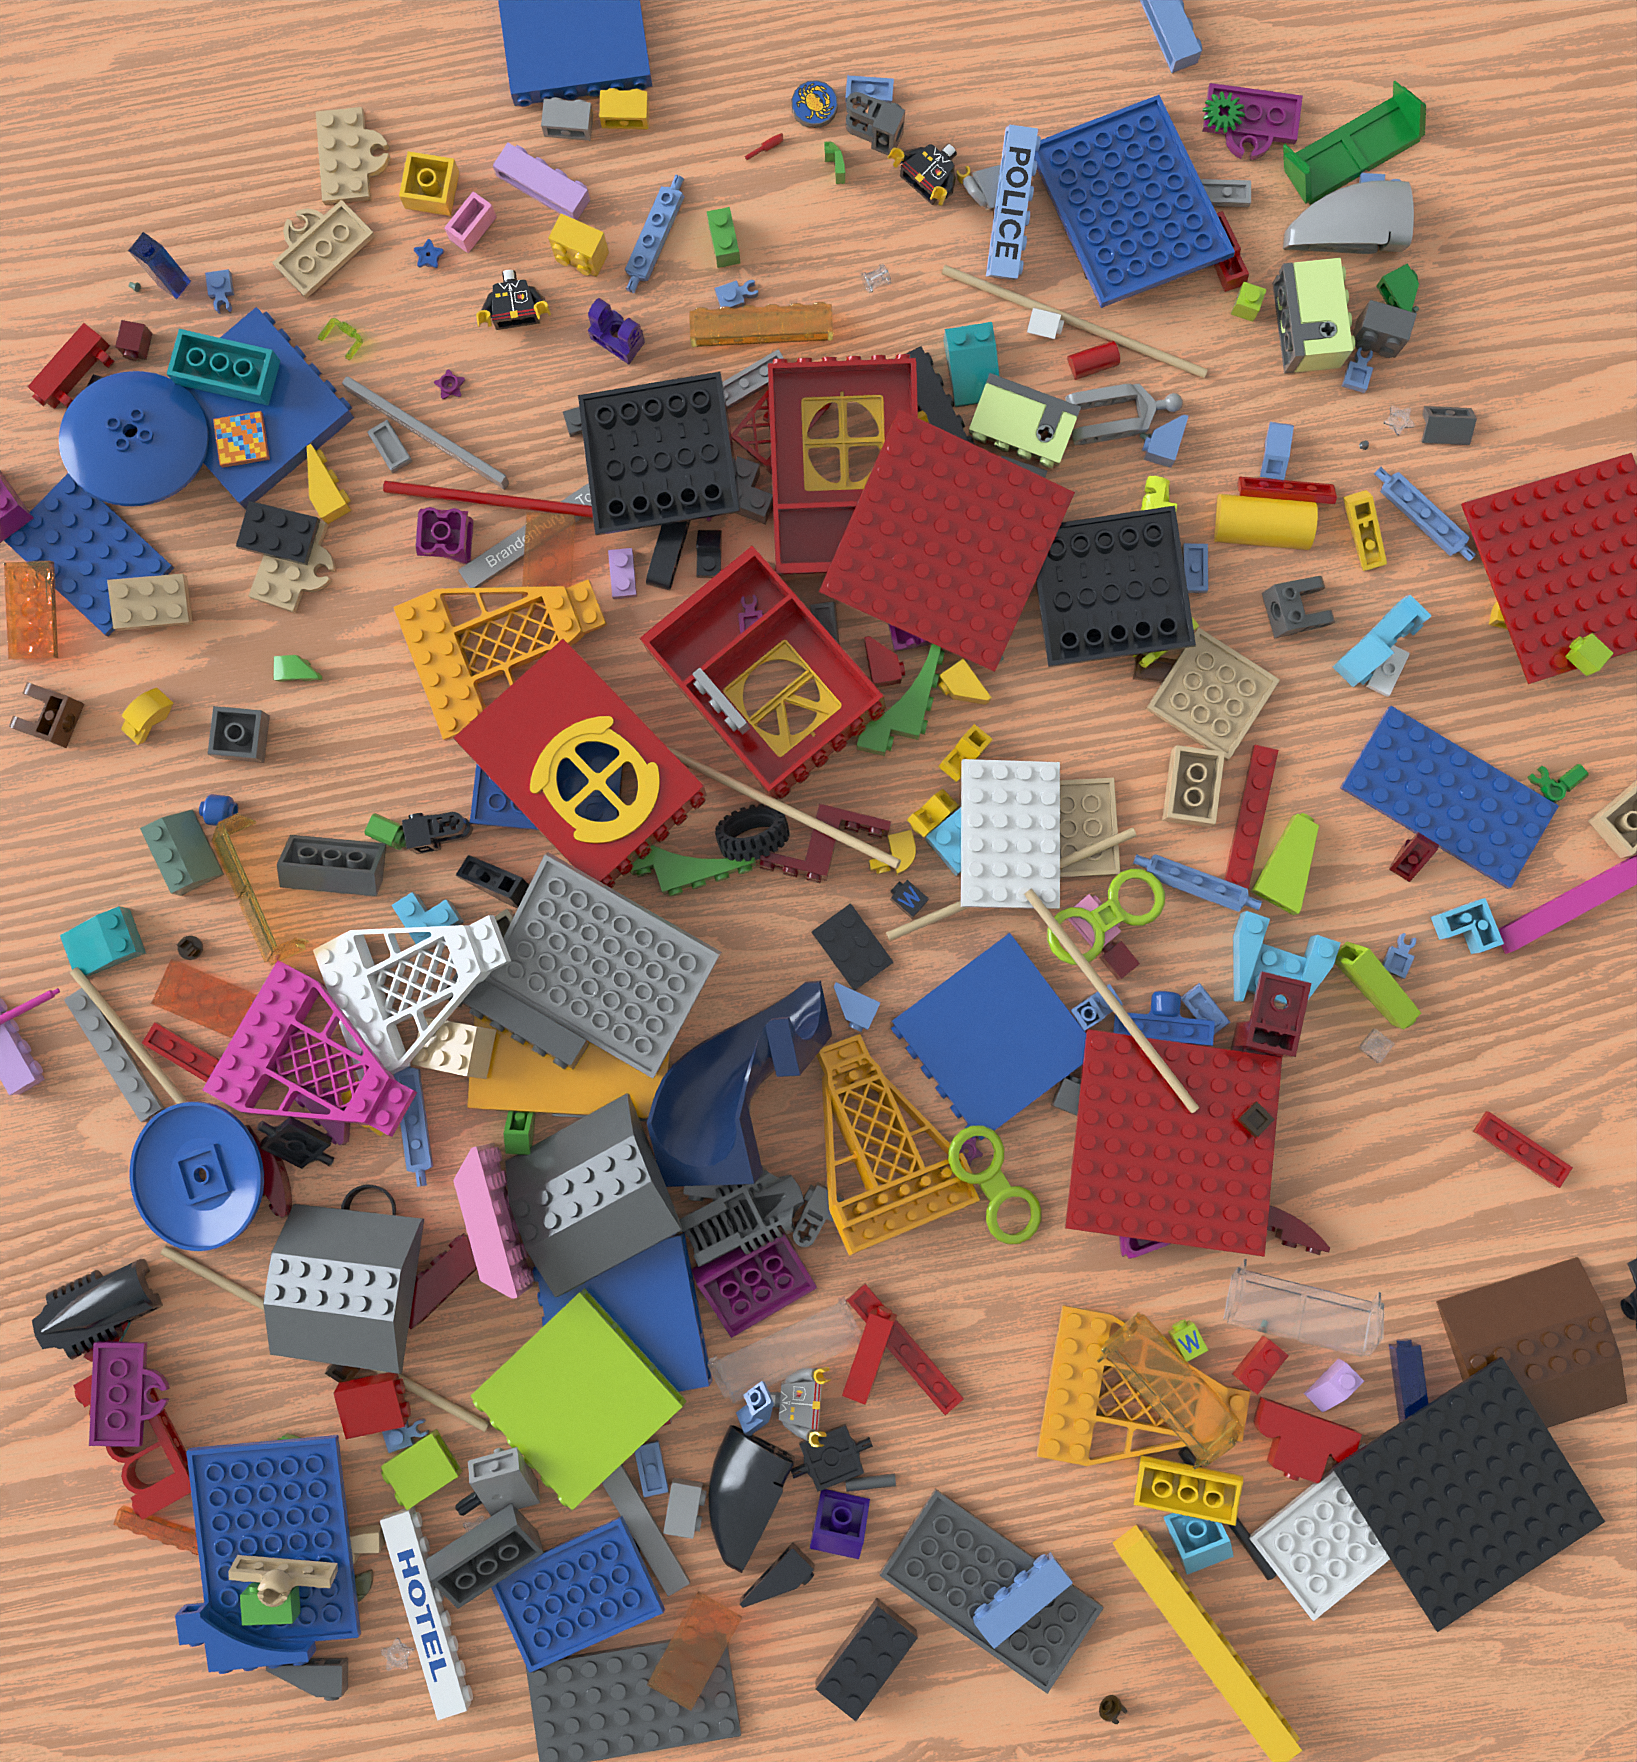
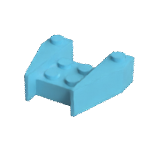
(1375, 647)
(1253, 957)

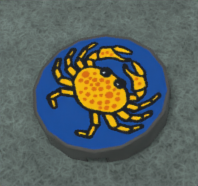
(814, 104)

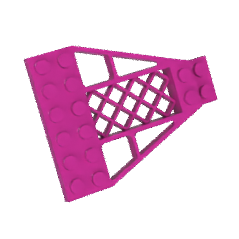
(261, 1048)

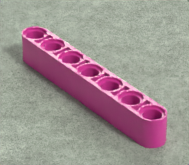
(1569, 905)

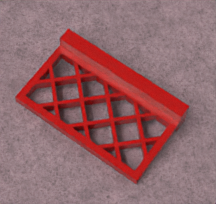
(743, 425)

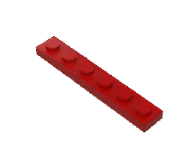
(1251, 815)
(910, 1355)

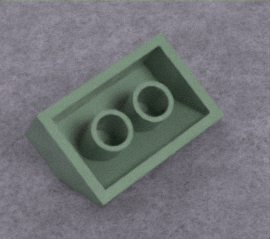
(182, 852)

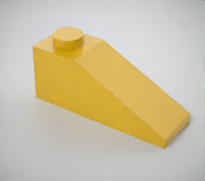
(1365, 529)

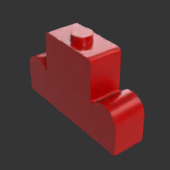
(1302, 1440)

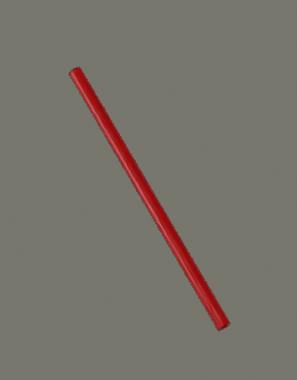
(487, 499)

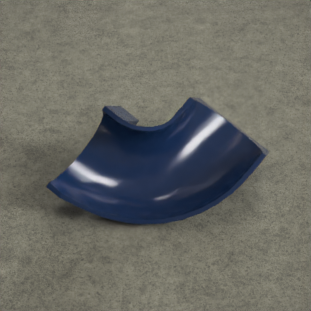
(701, 1106)

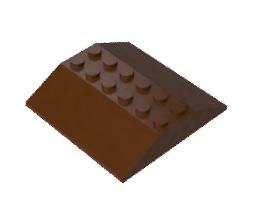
(1548, 1334)

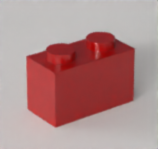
(1260, 1364)

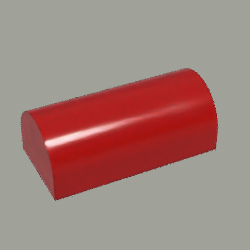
(1094, 360)

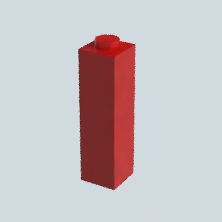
(869, 1354)

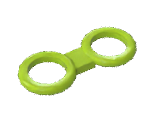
(1109, 914)
(994, 1184)

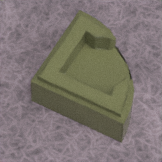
(363, 1584)

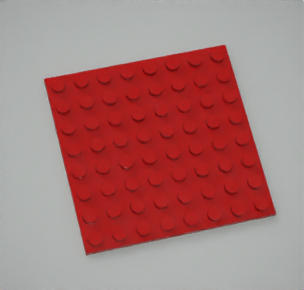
(946, 541)
(1563, 561)
(1157, 1168)

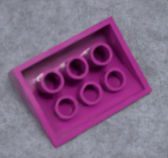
(753, 1285)

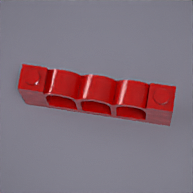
(154, 1496)

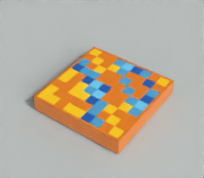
(241, 439)

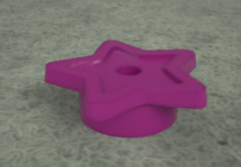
(443, 383)
(973, 1152)

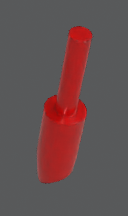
(766, 145)

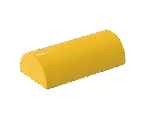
(1265, 522)
(1187, 1491)

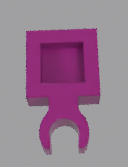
(750, 615)

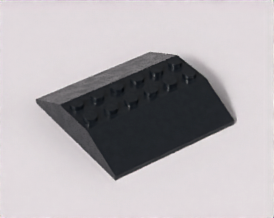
(659, 453)
(1115, 588)

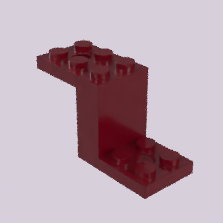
(822, 846)
(1273, 1029)

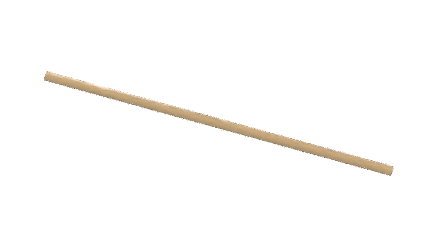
(258, 1302)

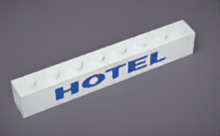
(426, 1613)

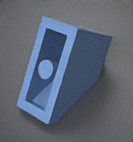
(1165, 442)
(856, 1007)

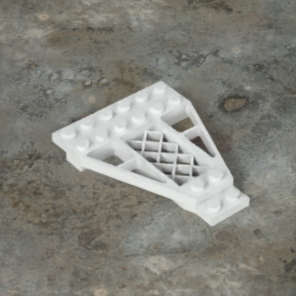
(360, 993)

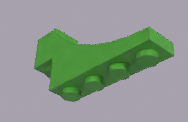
(908, 713)
(681, 872)

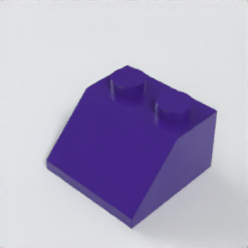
(840, 1524)

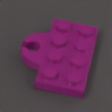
(1267, 118)
(122, 1394)

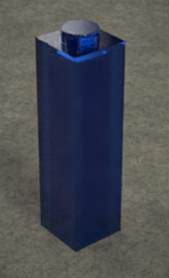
(159, 265)
(1408, 1377)

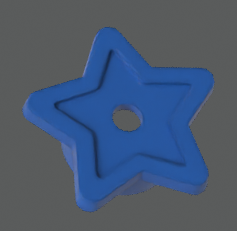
(429, 261)

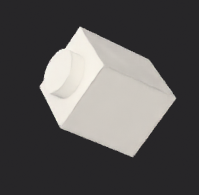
(1045, 323)

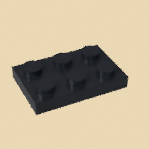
(278, 533)
(852, 947)

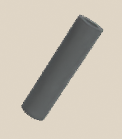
(870, 1482)

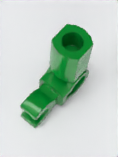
(1557, 791)

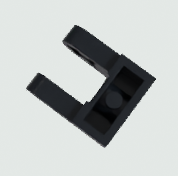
(427, 832)

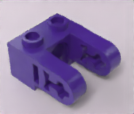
(606, 322)

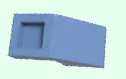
(1277, 450)
(1093, 1009)
(758, 1409)

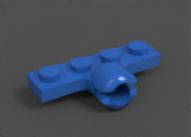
(1166, 1023)

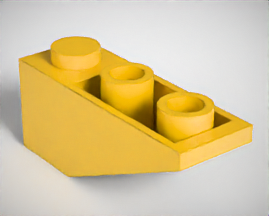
(323, 491)

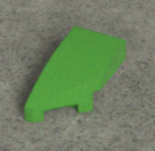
(834, 154)
(294, 668)

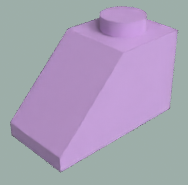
(1334, 1386)

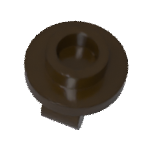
(190, 947)
(1111, 1708)

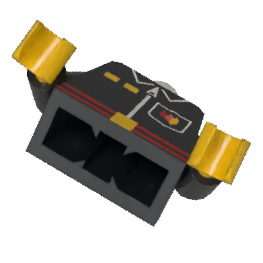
(927, 170)
(512, 304)

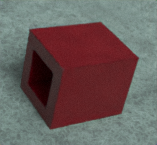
(133, 340)
(1118, 959)

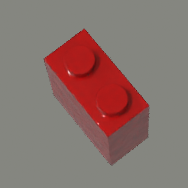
(372, 1404)

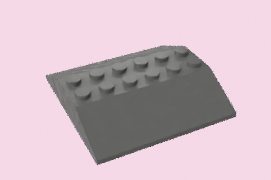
(590, 1197)
(342, 1287)

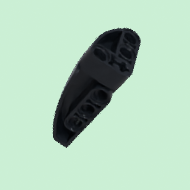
(744, 1493)

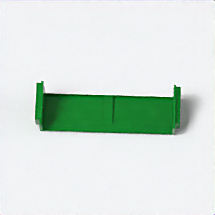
(1356, 146)

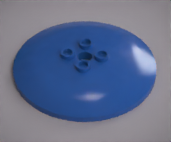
(140, 468)
(168, 1182)

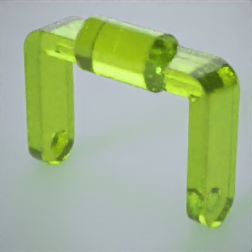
(347, 329)

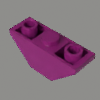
(337, 1130)

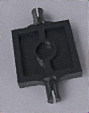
(296, 1142)
(834, 1461)

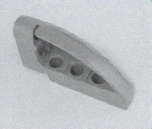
(1356, 220)

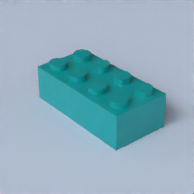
(223, 367)

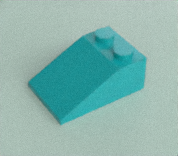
(970, 360)
(103, 941)

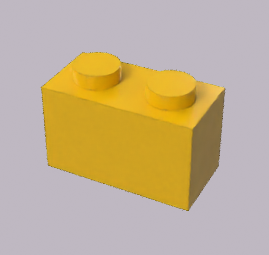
(624, 109)

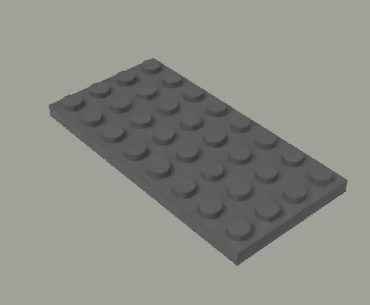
(959, 1562)
(603, 1709)

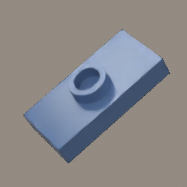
(1204, 1007)

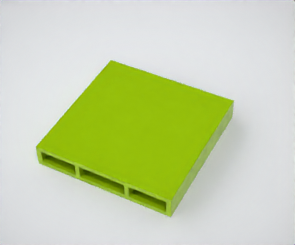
(578, 1399)

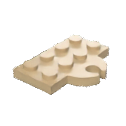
(347, 155)
(321, 246)
(283, 582)

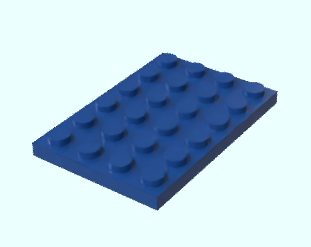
(87, 549)
(494, 808)
(578, 1594)

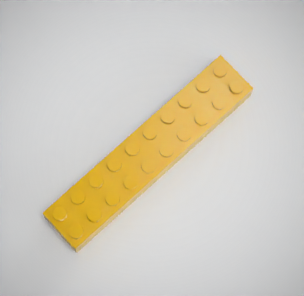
(1209, 1648)

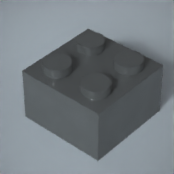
(1383, 329)
(238, 734)

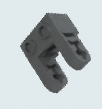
(883, 120)
(1286, 607)
(816, 1212)

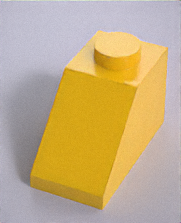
(963, 684)

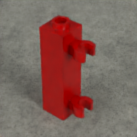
(69, 367)

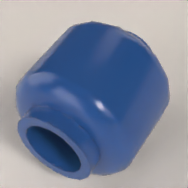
(217, 808)

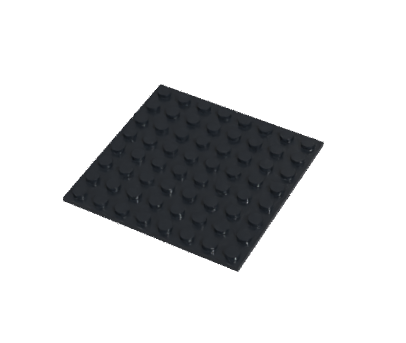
(1468, 1494)

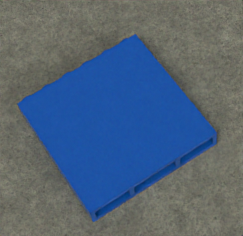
(573, 48)
(298, 414)
(993, 1036)
(654, 1305)

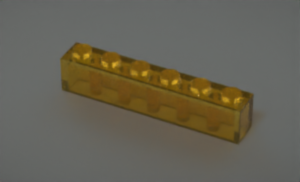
(761, 324)

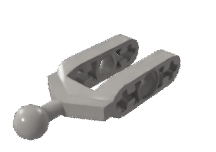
(1124, 428)

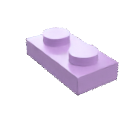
(622, 573)

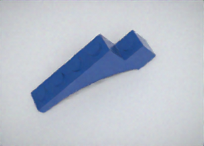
(233, 1647)

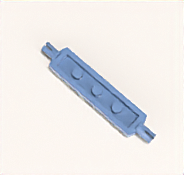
(654, 233)
(1424, 514)
(1198, 883)
(415, 1127)

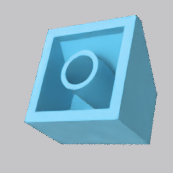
(1198, 1541)

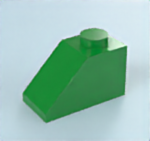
(1399, 287)

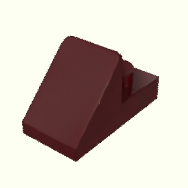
(1413, 856)

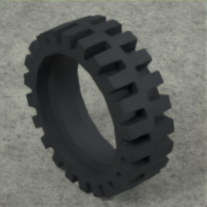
(754, 845)

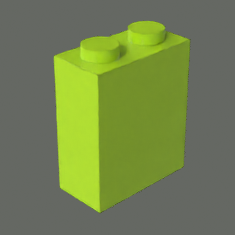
(421, 1469)

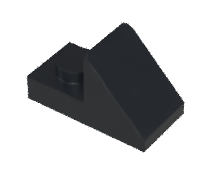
(708, 553)

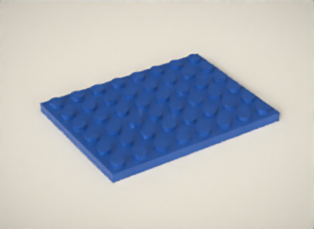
(1131, 201)
(275, 1504)

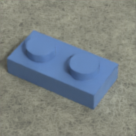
(872, 86)
(1196, 567)
(651, 1469)

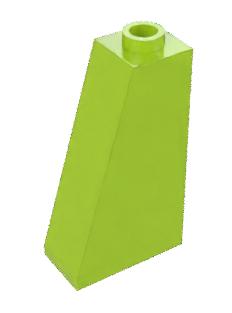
(1288, 867)
(1376, 984)

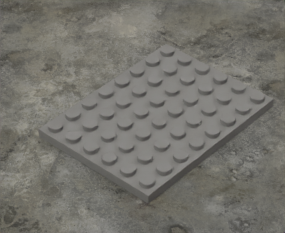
(602, 965)

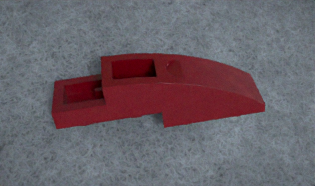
(276, 1181)
(1294, 1231)

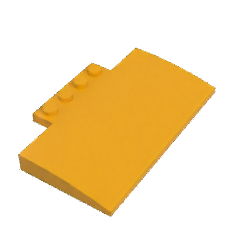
(533, 1083)

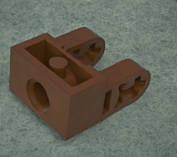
(56, 719)

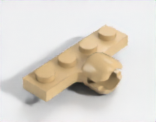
(281, 1575)

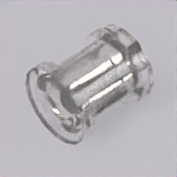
(876, 278)

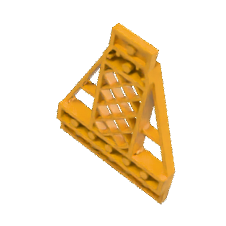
(441, 653)
(896, 1204)
(1076, 1389)

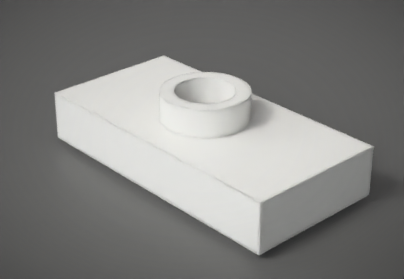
(1387, 673)

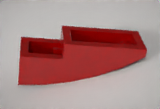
(1233, 270)

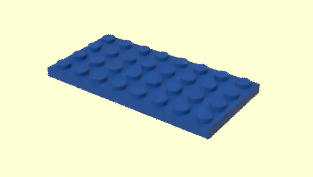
(1449, 797)

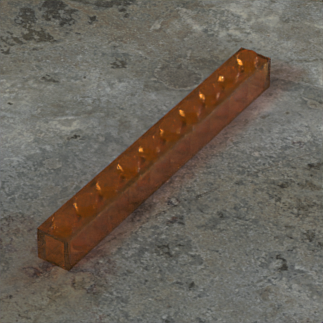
(157, 1529)

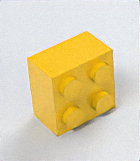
(429, 183)
(578, 245)

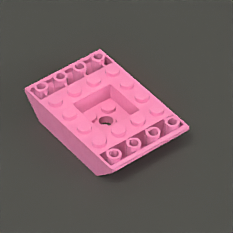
(491, 1223)

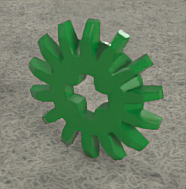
(1223, 121)

